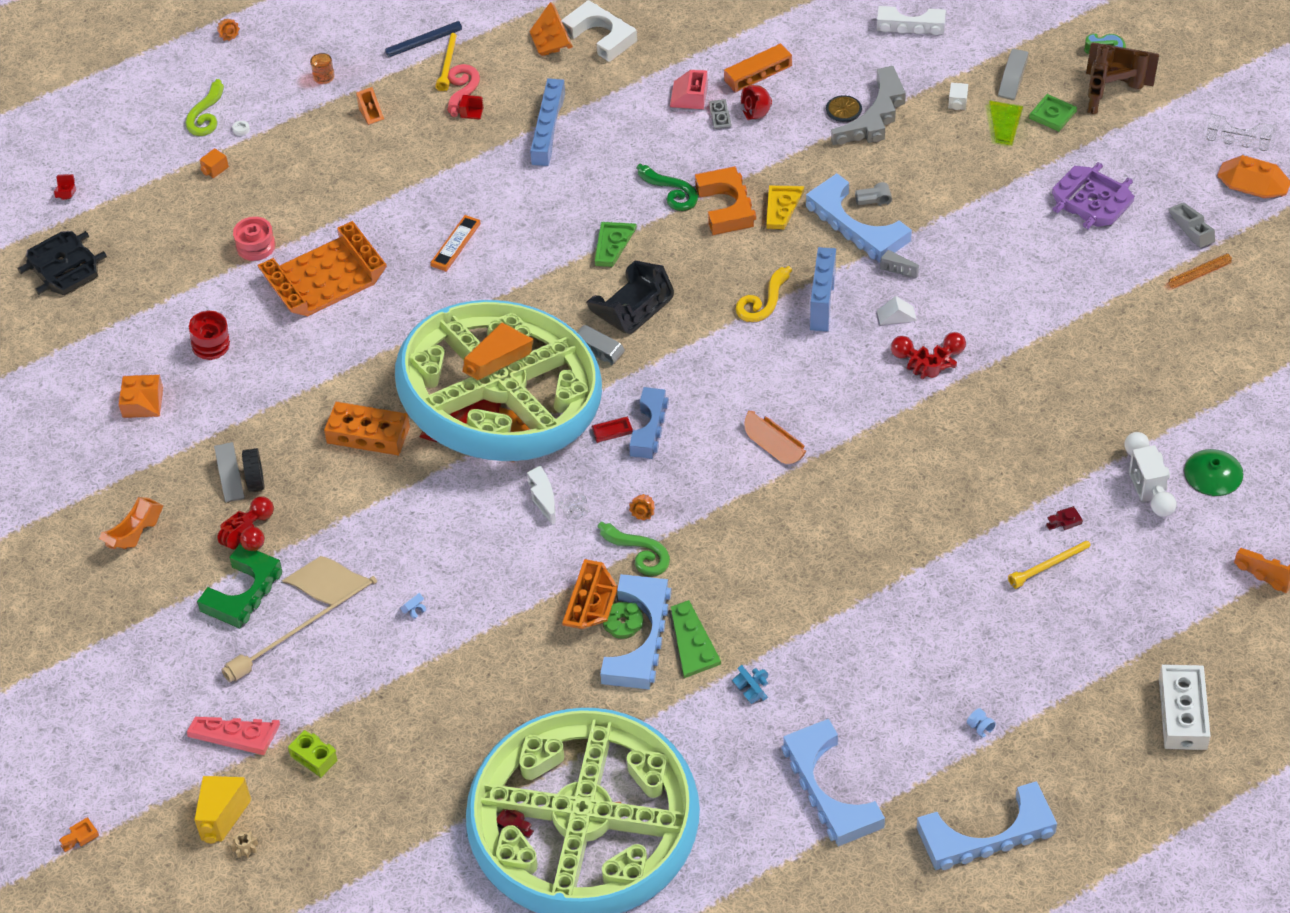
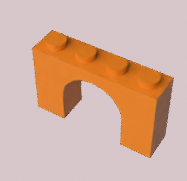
(726, 182)

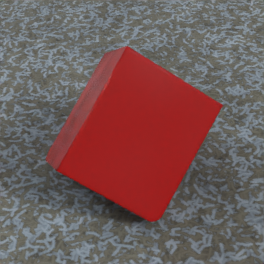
(471, 107)

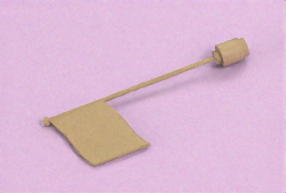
(323, 581)

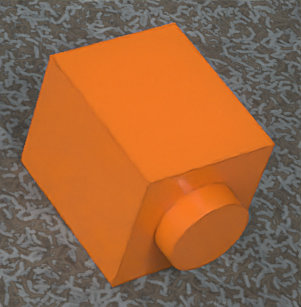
(213, 163)

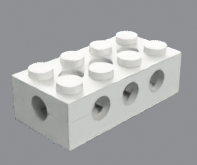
(1184, 707)

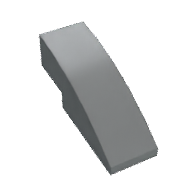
(1013, 74)
(1193, 224)
(229, 472)

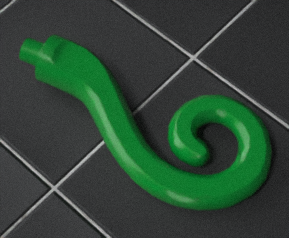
(654, 178)

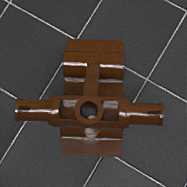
(1116, 63)

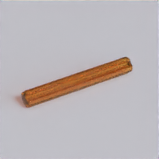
(1200, 270)

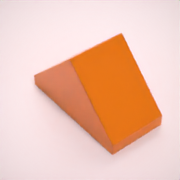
(369, 105)

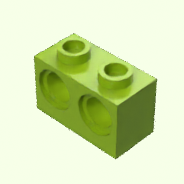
(310, 756)

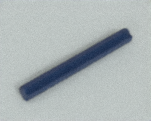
(423, 39)

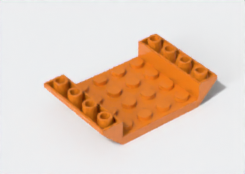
(326, 272)

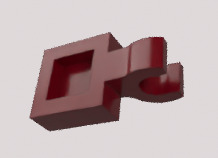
(1066, 518)
(515, 818)

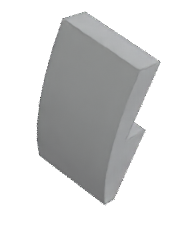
(720, 114)

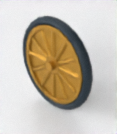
(843, 108)

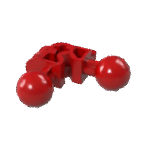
(925, 363)
(240, 526)

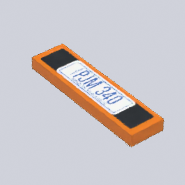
(455, 243)

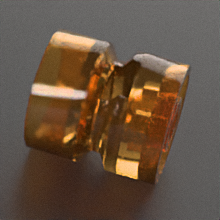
(322, 68)

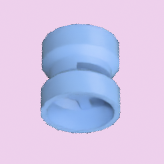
(981, 722)

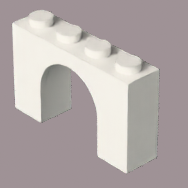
(592, 15)

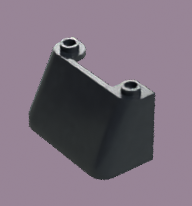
(638, 300)

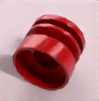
(209, 335)

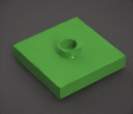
(1053, 112)

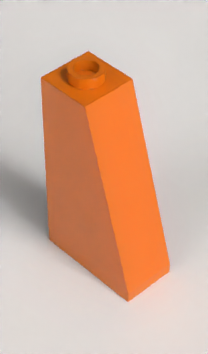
(497, 351)

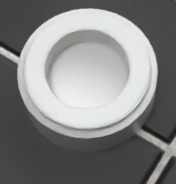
(241, 128)

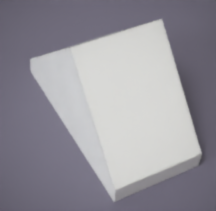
(896, 312)

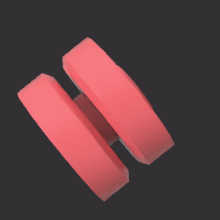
(254, 238)

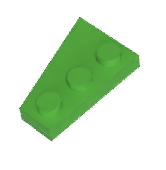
(612, 241)

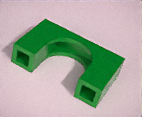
(238, 608)

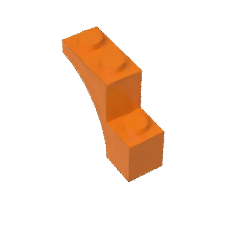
(127, 533)

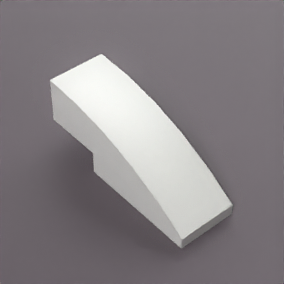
(542, 493)

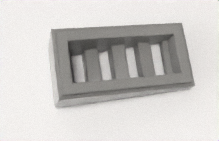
(897, 264)

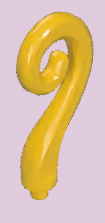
(777, 279)

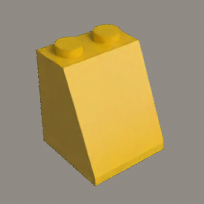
(220, 806)

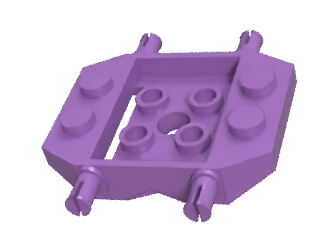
(1111, 195)

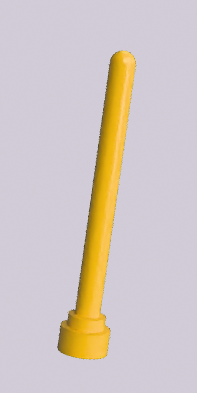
(442, 82)
(1019, 578)

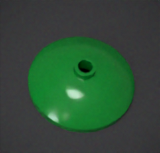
(1213, 472)

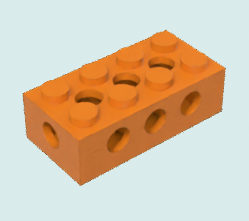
(367, 428)

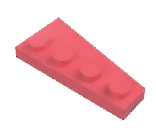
(237, 734)

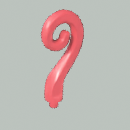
(454, 101)

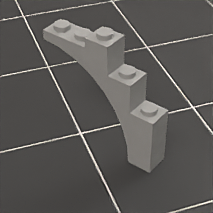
(882, 112)

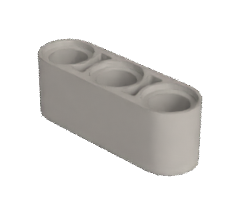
(601, 345)

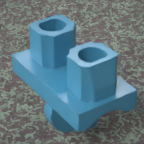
(744, 678)

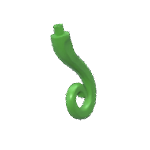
(619, 538)

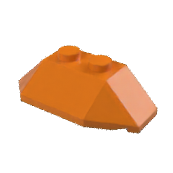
(1254, 177)
(591, 596)

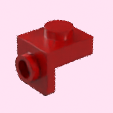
(65, 186)

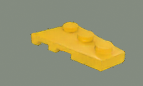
(781, 204)

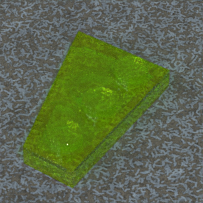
(1005, 121)

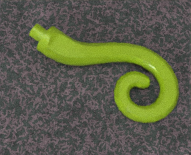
(212, 97)

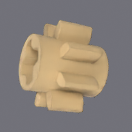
(244, 844)

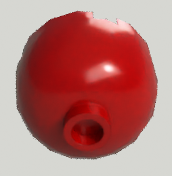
(757, 99)

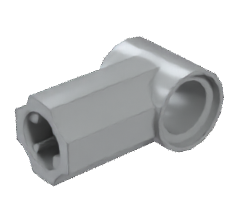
(879, 194)

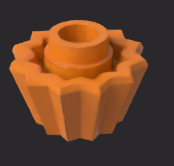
(228, 29)
(642, 507)

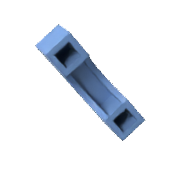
(644, 440)

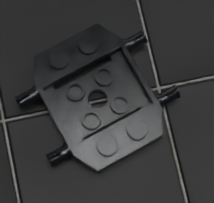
(66, 244)

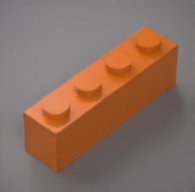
(758, 67)

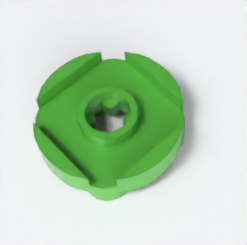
(630, 627)

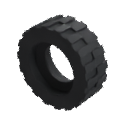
(253, 469)

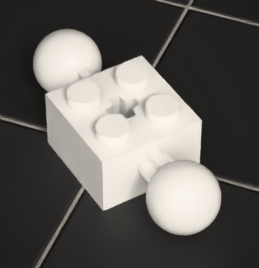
(1149, 474)

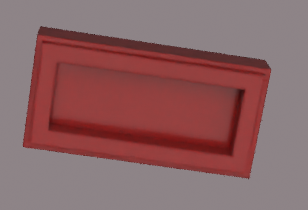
(612, 429)

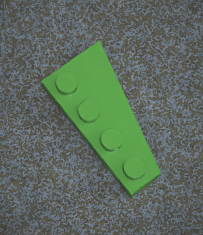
(692, 640)

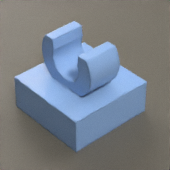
(412, 604)

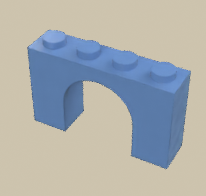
(821, 291)

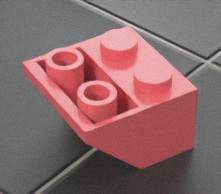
(690, 90)

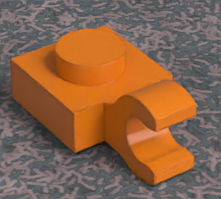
(79, 833)

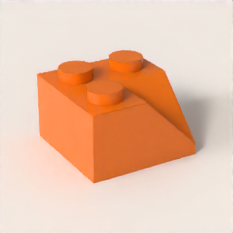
(141, 396)

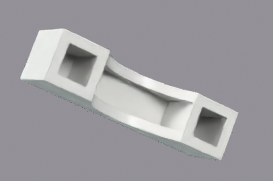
(929, 23)

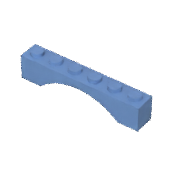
(544, 133)

